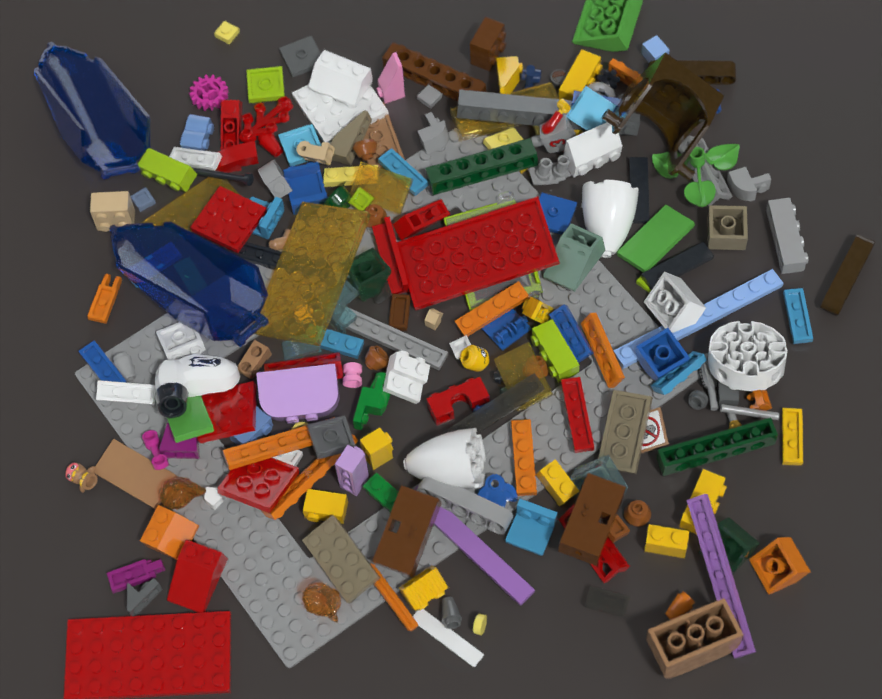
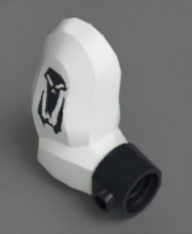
(191, 378)

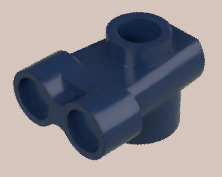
(531, 76)

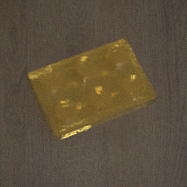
(385, 186)
(517, 366)

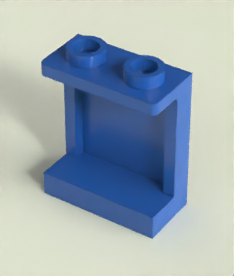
(306, 185)

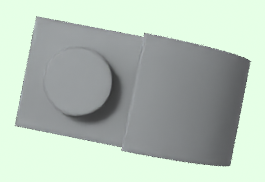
(435, 135)
(274, 179)
(746, 187)

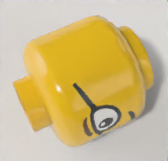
(474, 358)

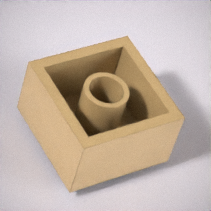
(112, 209)

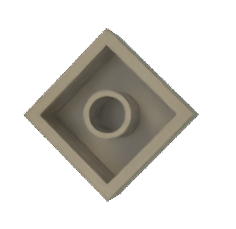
(727, 227)

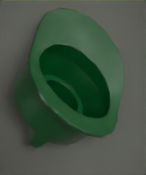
(339, 198)

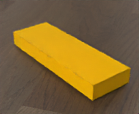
(792, 436)

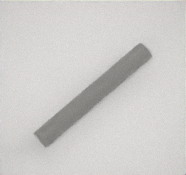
(749, 412)

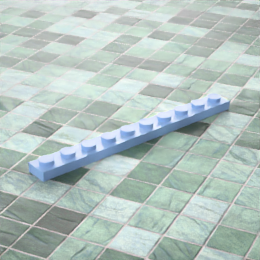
(714, 311)

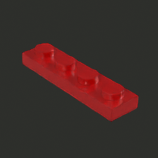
(577, 415)

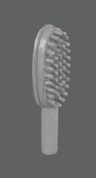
(710, 383)

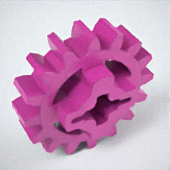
(210, 92)

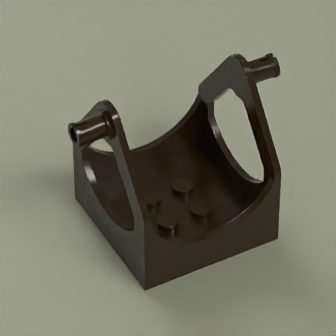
(674, 102)

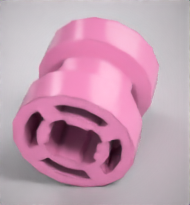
(352, 375)

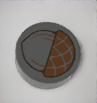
(558, 77)

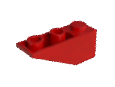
(230, 123)

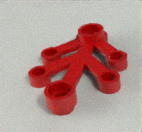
(249, 133)

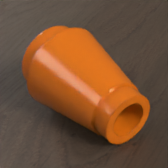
(679, 606)

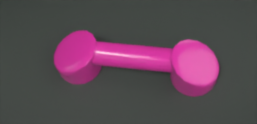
(152, 443)

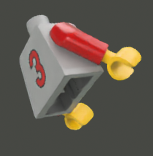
(556, 130)

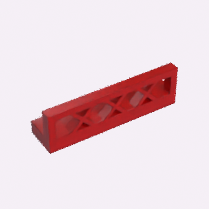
(390, 253)
(332, 358)
(610, 554)

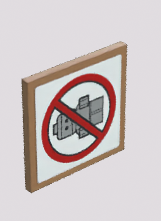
(655, 432)

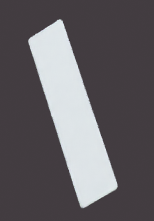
(448, 637)

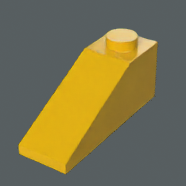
(508, 73)
(537, 310)

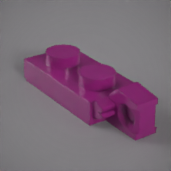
(134, 574)

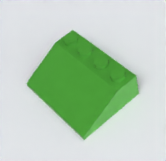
(607, 24)

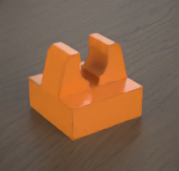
(762, 400)

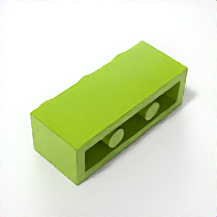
(166, 170)
(554, 350)

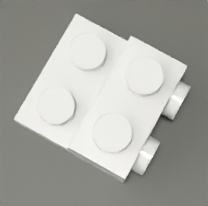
(180, 341)
(406, 376)

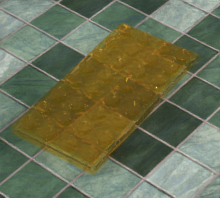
(312, 272)

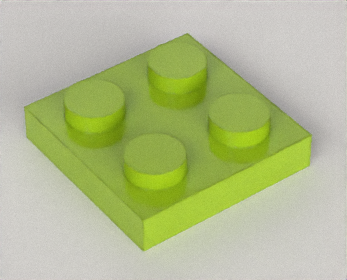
(265, 84)

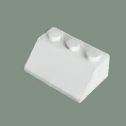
(340, 78)
(592, 149)
(674, 303)

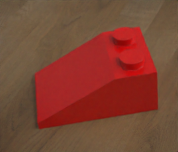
(196, 576)

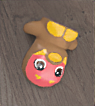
(79, 475)

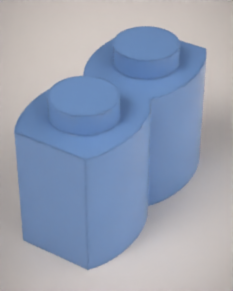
(197, 133)

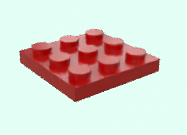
(228, 219)
(231, 411)
(259, 483)

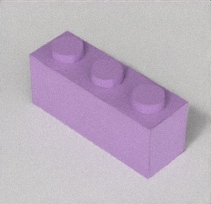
(352, 469)

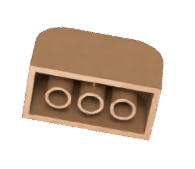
(695, 639)

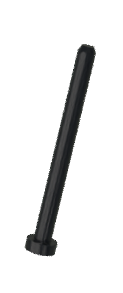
(247, 179)

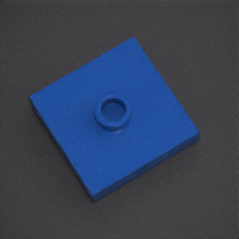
(557, 212)

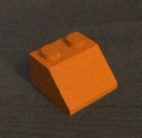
(168, 532)
(779, 564)

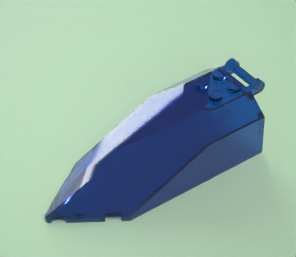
(93, 110)
(192, 279)

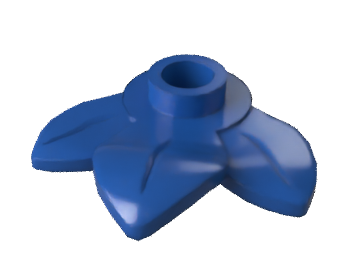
(500, 494)

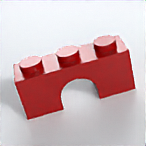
(471, 392)

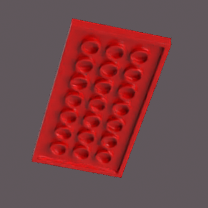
(477, 253)
(148, 656)

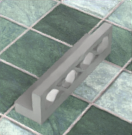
(708, 172)

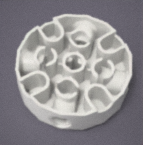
(747, 356)

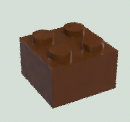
(487, 44)

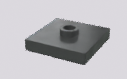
(300, 55)
(330, 436)

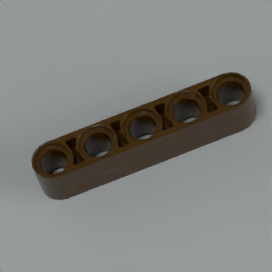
(711, 71)
(847, 274)

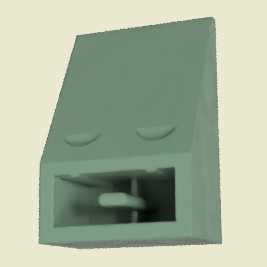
(577, 253)

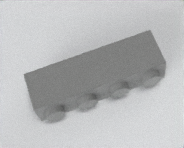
(786, 235)

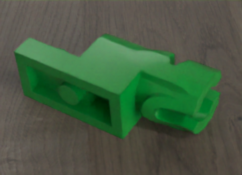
(371, 401)

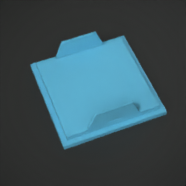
(589, 109)

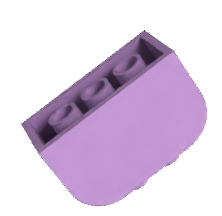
(299, 393)

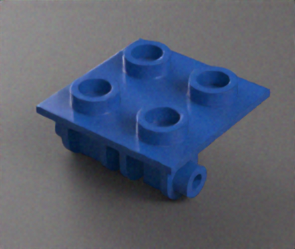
(507, 329)

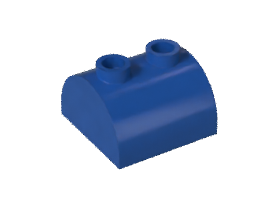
(661, 354)

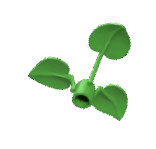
(701, 193)

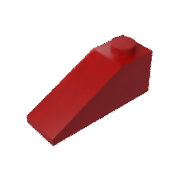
(420, 219)

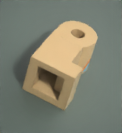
(314, 153)

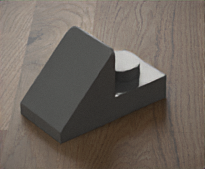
(139, 600)

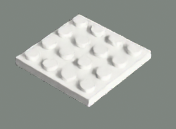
(331, 115)

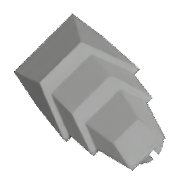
(550, 172)

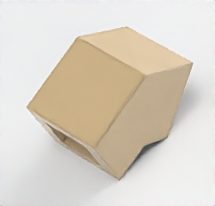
(433, 318)

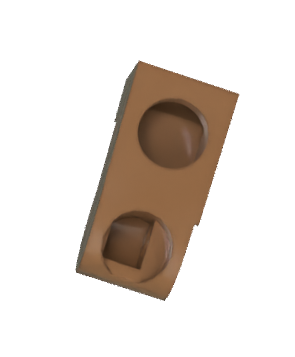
(254, 359)

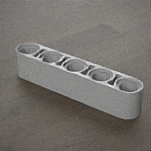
(468, 505)

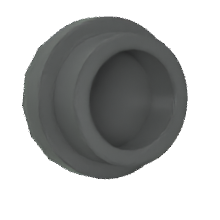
(698, 399)

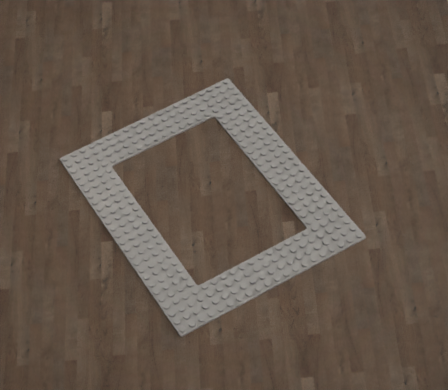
(264, 561)

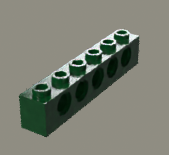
(481, 166)
(716, 446)

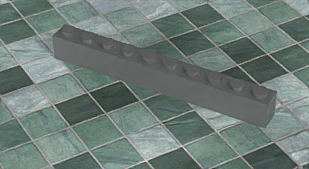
(520, 110)

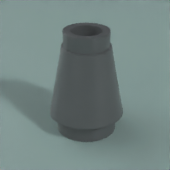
(450, 614)

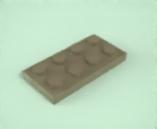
(626, 429)
(341, 559)

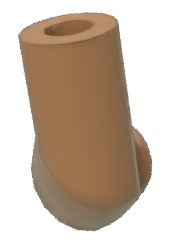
(279, 243)

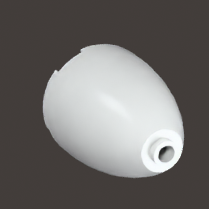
(609, 211)
(450, 458)

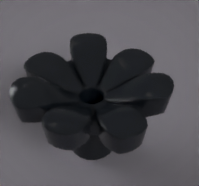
(609, 78)

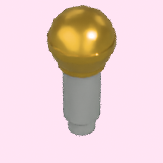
(733, 421)

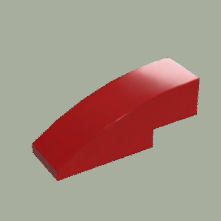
(238, 156)

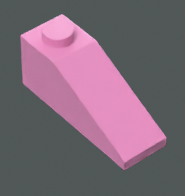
(391, 81)

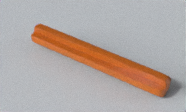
(394, 602)

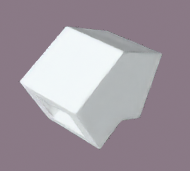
(212, 497)

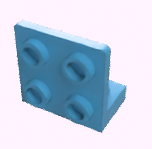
(269, 221)
(532, 527)

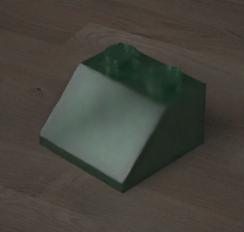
(368, 274)
(736, 542)

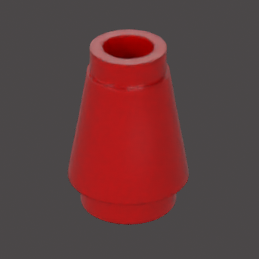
(270, 143)

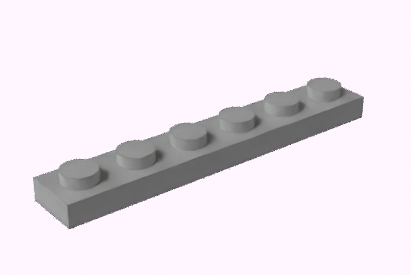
(397, 340)

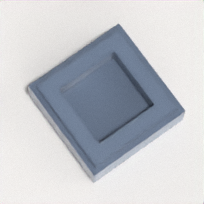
(143, 199)

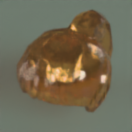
(179, 492)
(322, 600)

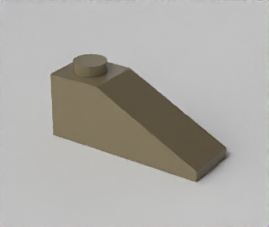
(348, 137)

